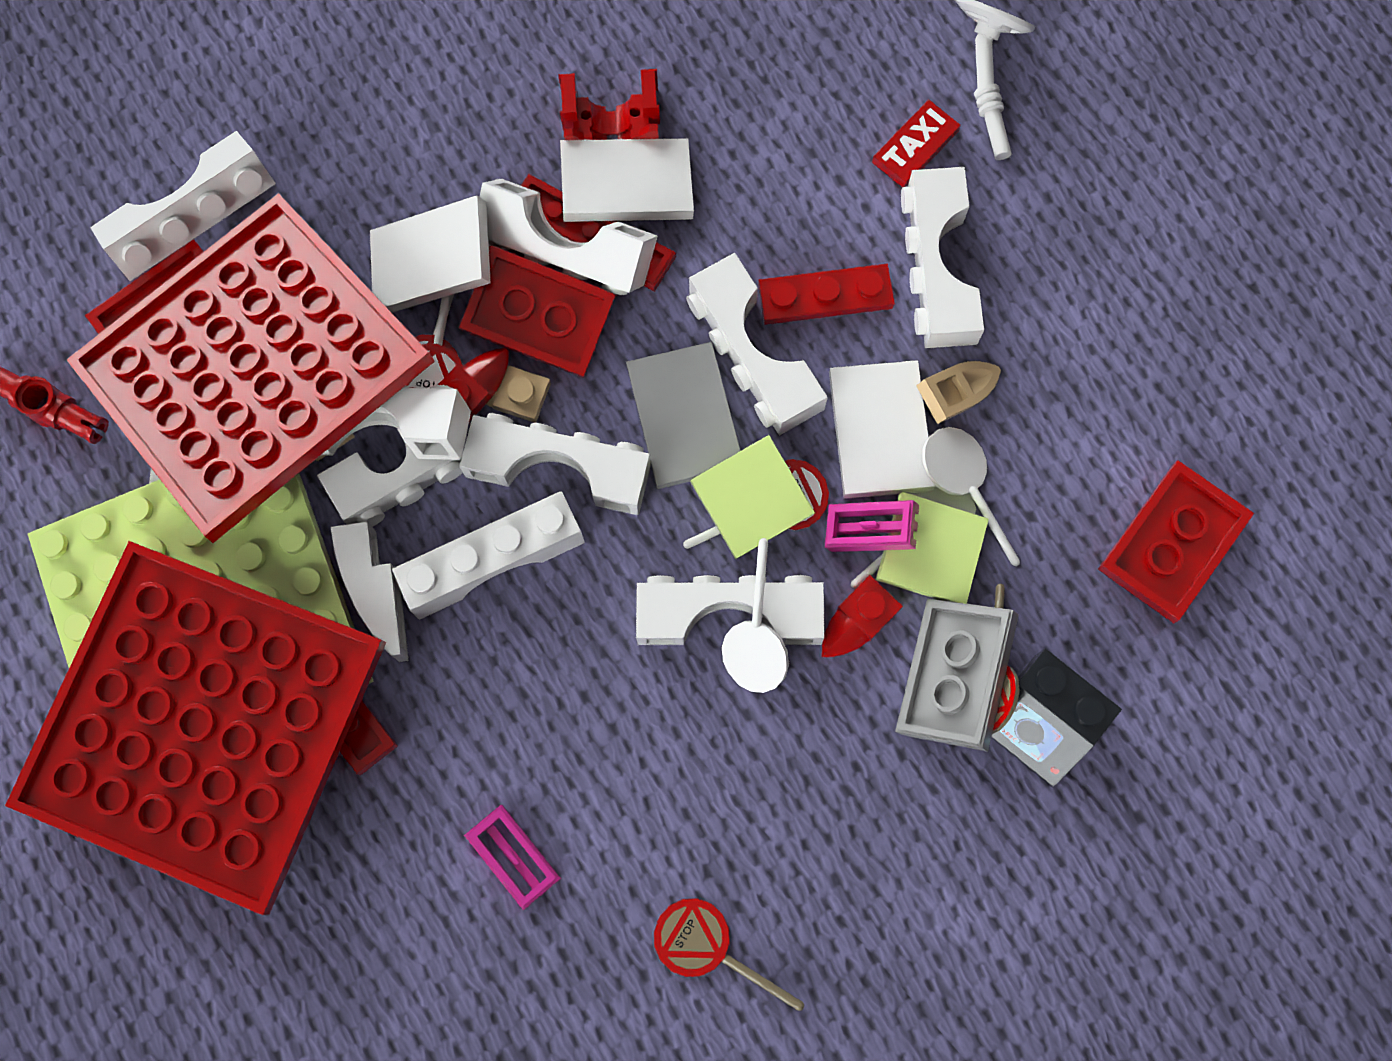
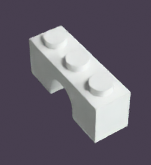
(366, 495)

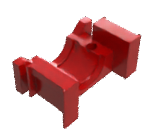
(631, 120)

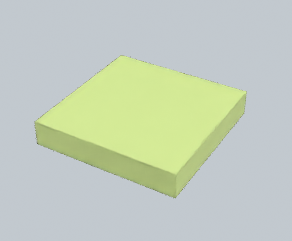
(752, 496)
(944, 552)

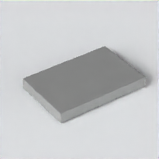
(683, 412)
(957, 674)

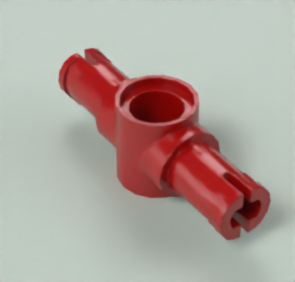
(58, 412)

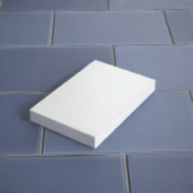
(626, 180)
(431, 255)
(880, 429)

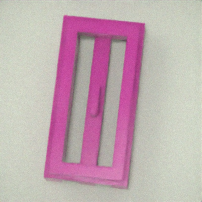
(872, 543)
(538, 888)

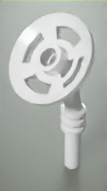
(989, 26)

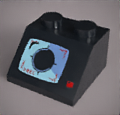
(1055, 718)

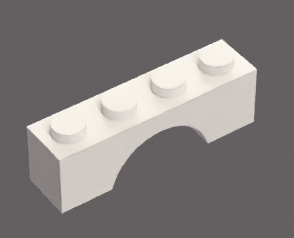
(148, 233)
(615, 256)
(948, 308)
(784, 390)
(429, 420)
(501, 450)
(461, 565)
(671, 609)

